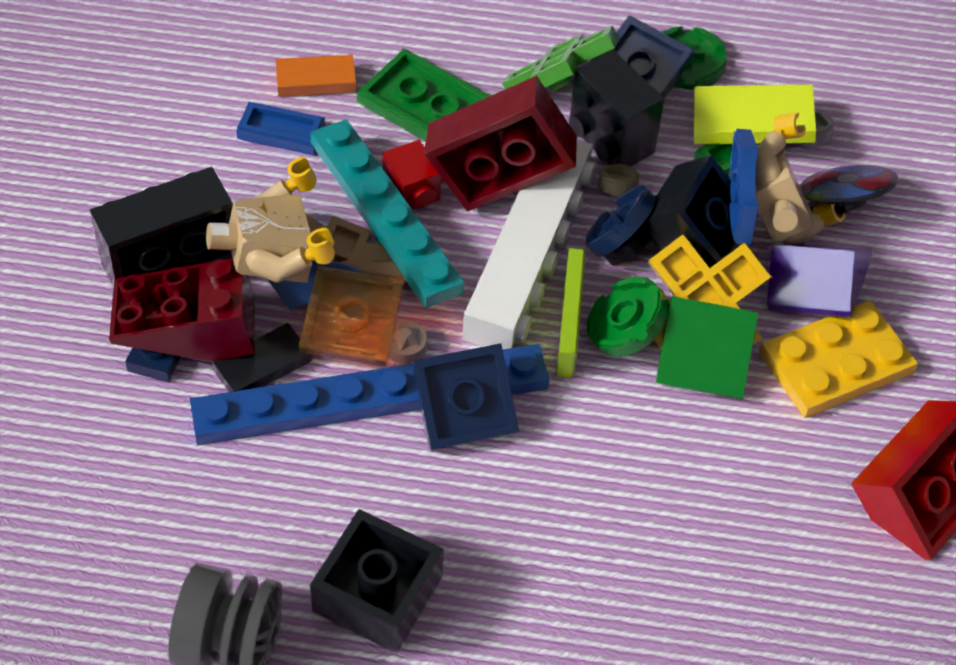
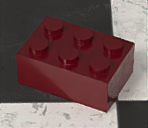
(501, 144)

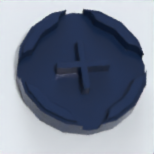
(615, 228)

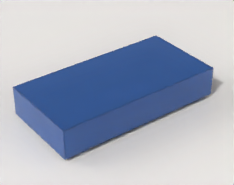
(278, 127)

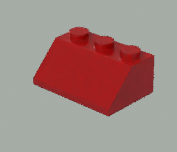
(913, 481)

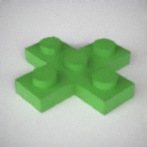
(563, 59)

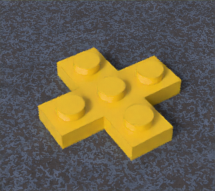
(691, 278)

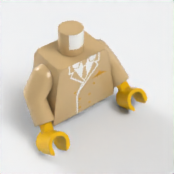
(779, 192)
(272, 232)

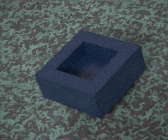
(152, 364)

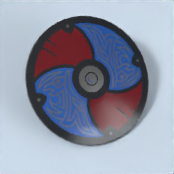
(849, 186)

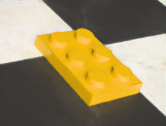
(837, 359)

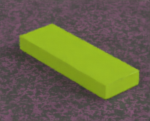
(571, 313)

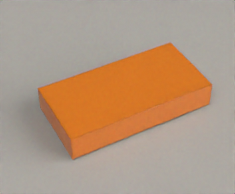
(315, 75)

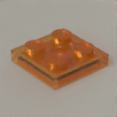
(351, 316)

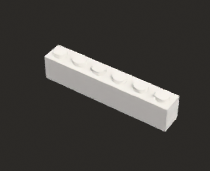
(525, 255)

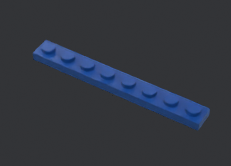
(336, 399)

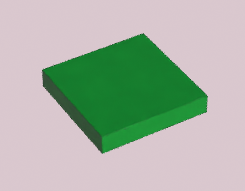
(706, 347)

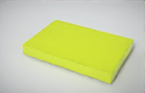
(752, 107)

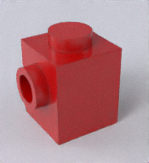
(412, 174)

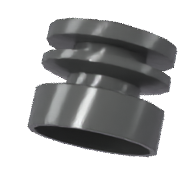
(216, 620)

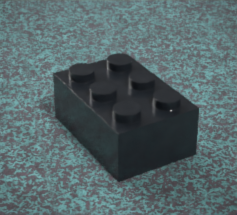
(161, 226)

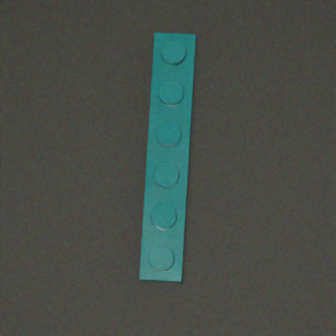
(387, 214)

